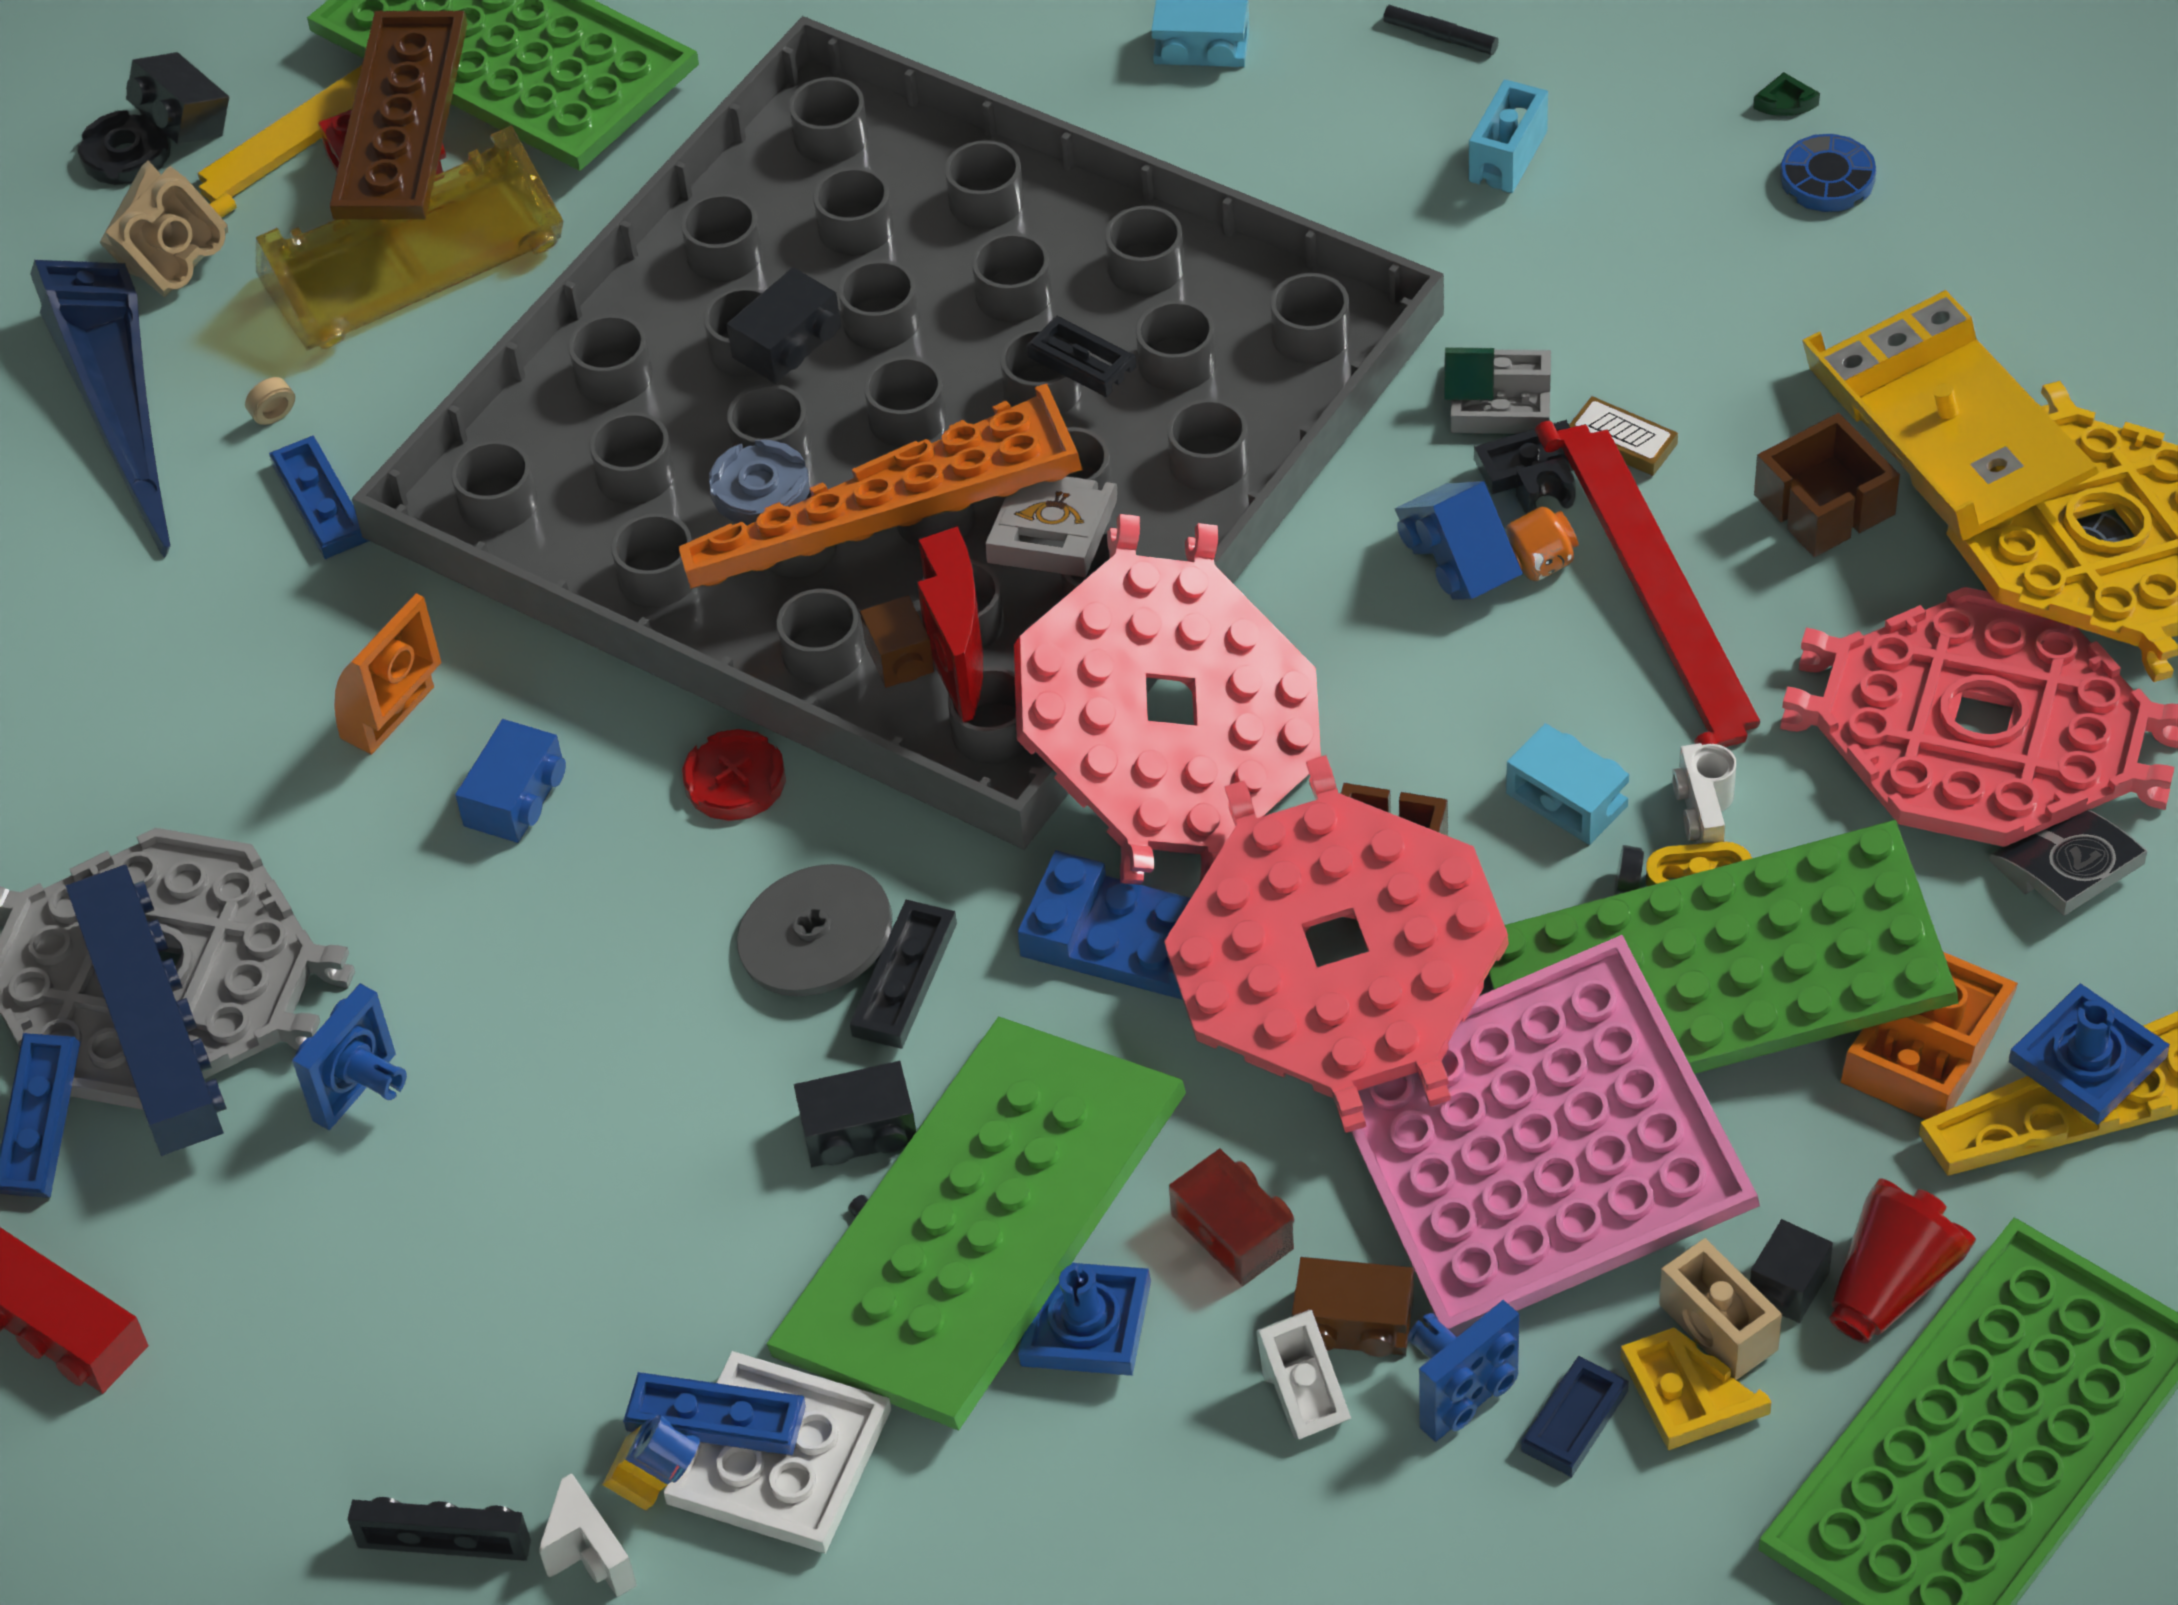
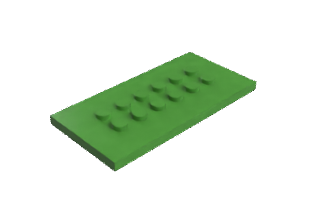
(977, 1221)

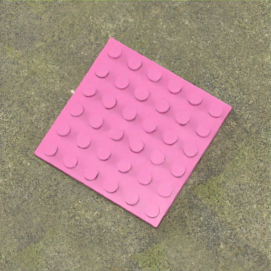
(1561, 1142)

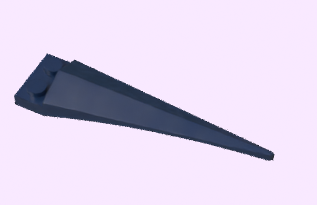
(97, 332)

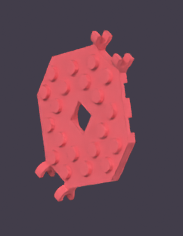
(1087, 700)
(1898, 702)
(1361, 1018)

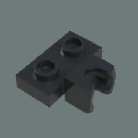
(1525, 465)

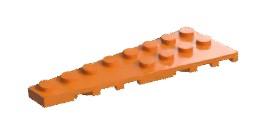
(898, 489)

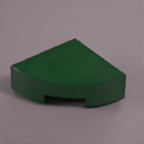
(1786, 97)

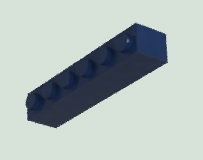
(145, 1011)

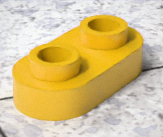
(1691, 859)

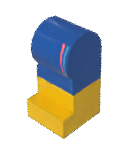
(650, 1461)

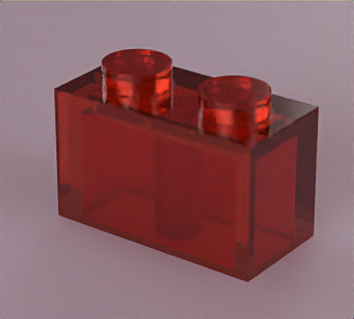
(1232, 1216)

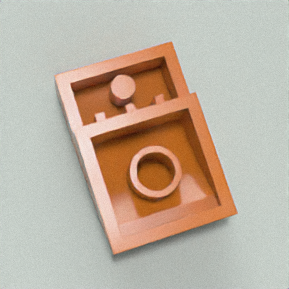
(387, 678)
(1931, 1056)

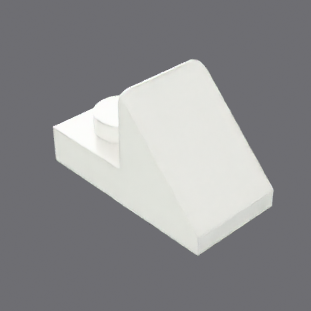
(1302, 1373)
(579, 1533)

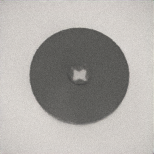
(853, 933)

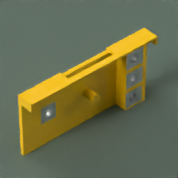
(1950, 415)

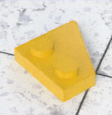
(1688, 1390)

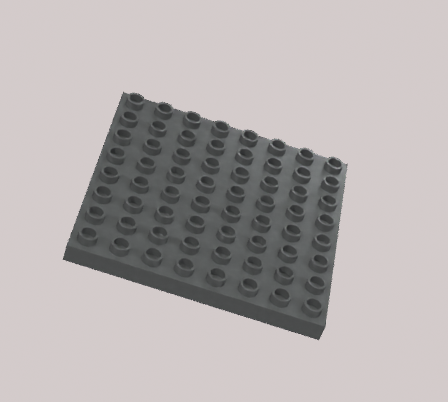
(950, 245)

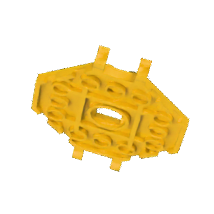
(2060, 572)

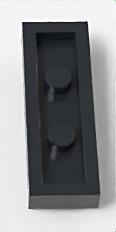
(903, 974)
(439, 1529)

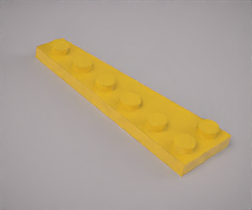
(2031, 1119)

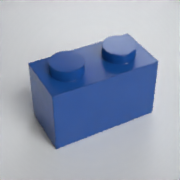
(510, 781)

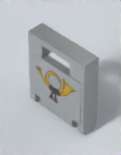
(1059, 511)

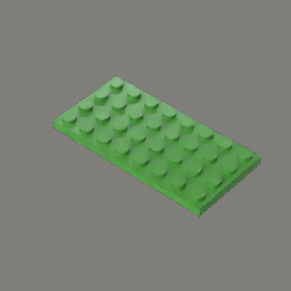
(550, 68)
(1765, 946)
(1985, 1435)

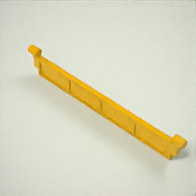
(274, 145)

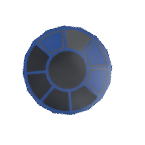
(1828, 172)

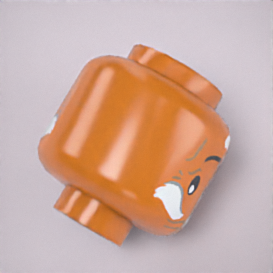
(1542, 542)

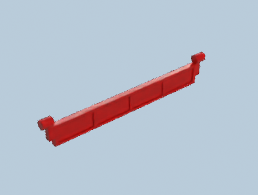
(1657, 582)

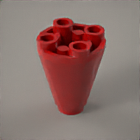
(1895, 1259)

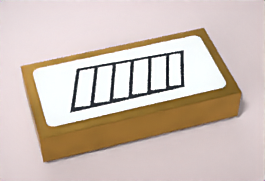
(1639, 440)

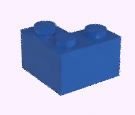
(1463, 535)

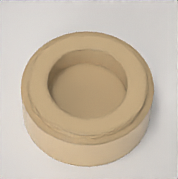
(270, 401)

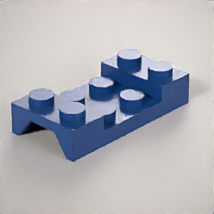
(1101, 925)

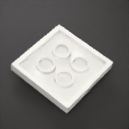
(782, 1494)

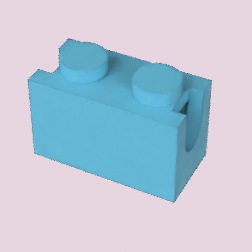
(1201, 32)
(1501, 146)
(1567, 783)

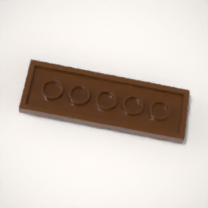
(399, 116)

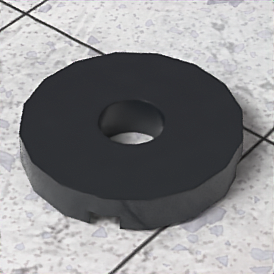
(121, 165)

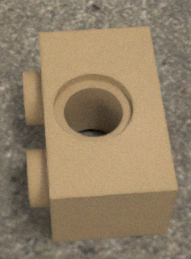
(1720, 1308)

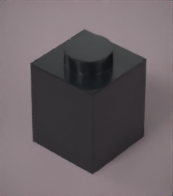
(1792, 1269)

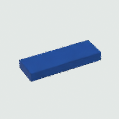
(318, 496)
(37, 1114)
(718, 1412)

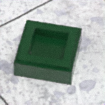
(1469, 374)

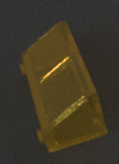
(370, 268)

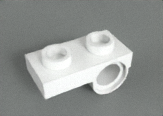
(1708, 788)

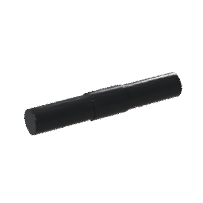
(1440, 29)

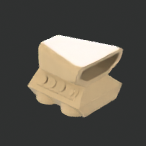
(163, 229)

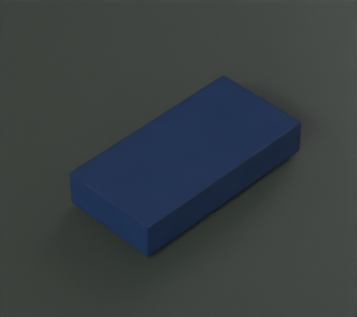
(1574, 1416)

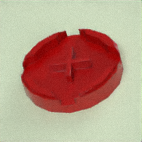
(734, 775)

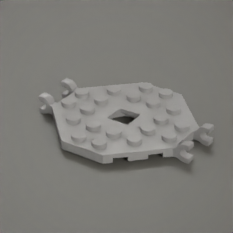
(237, 962)

